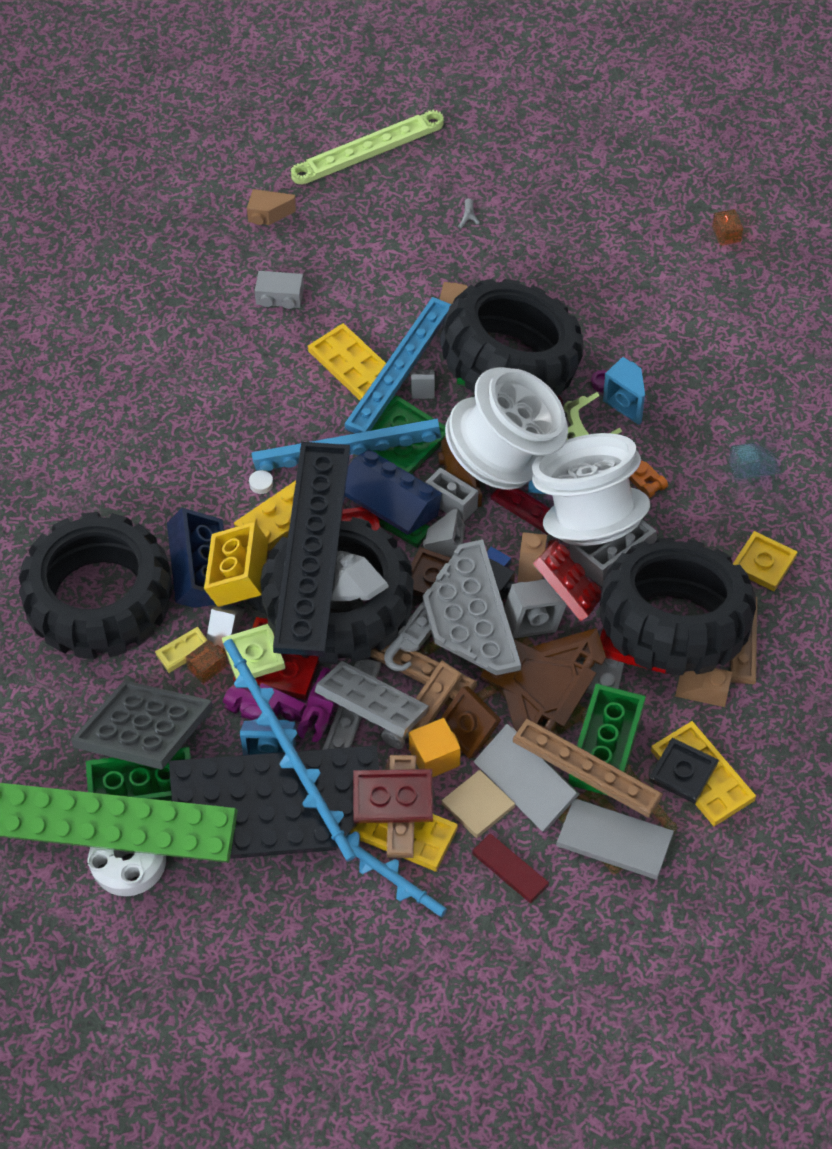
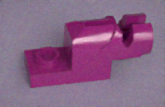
(242, 700)
(316, 706)

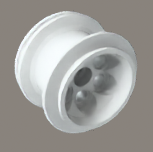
(506, 427)
(591, 489)

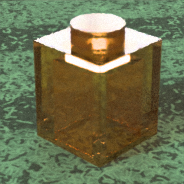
(727, 227)
(206, 661)

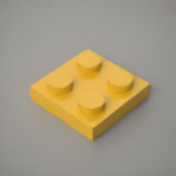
(765, 560)

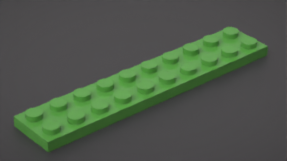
(117, 822)

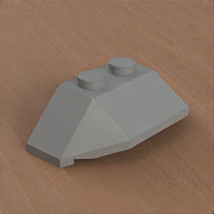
(356, 578)

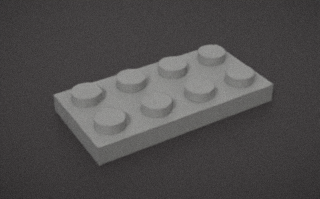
(371, 699)

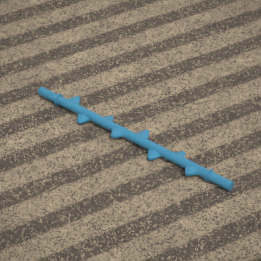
(291, 759)
(390, 871)

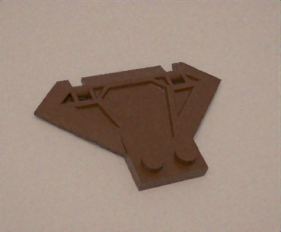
(550, 679)

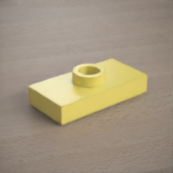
(174, 653)

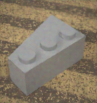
(600, 557)

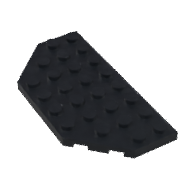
(271, 797)

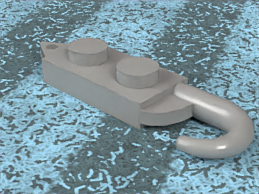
(409, 638)

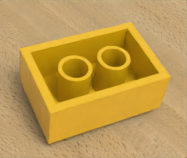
(236, 564)

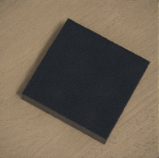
(683, 770)

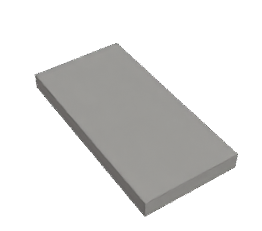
(526, 779)
(615, 838)

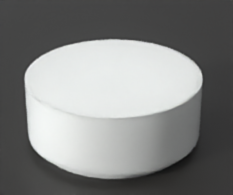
(261, 482)

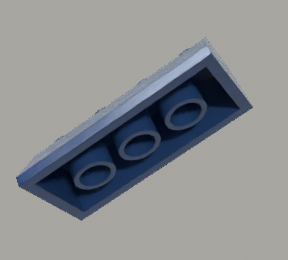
(391, 492)
(189, 552)

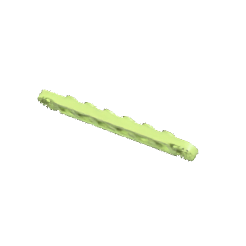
(367, 147)

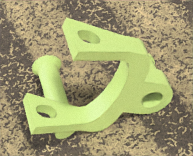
(572, 410)

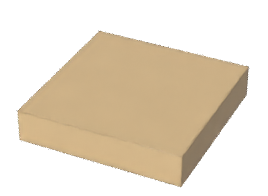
(478, 804)

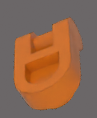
(644, 474)

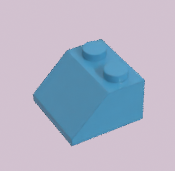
(625, 389)
(261, 739)

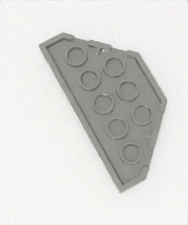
(469, 612)

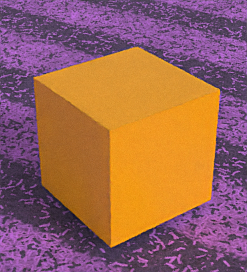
(435, 747)

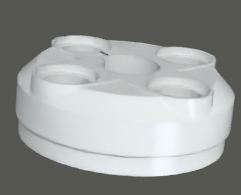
(117, 873)

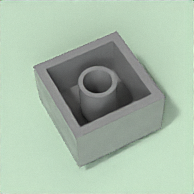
(533, 608)

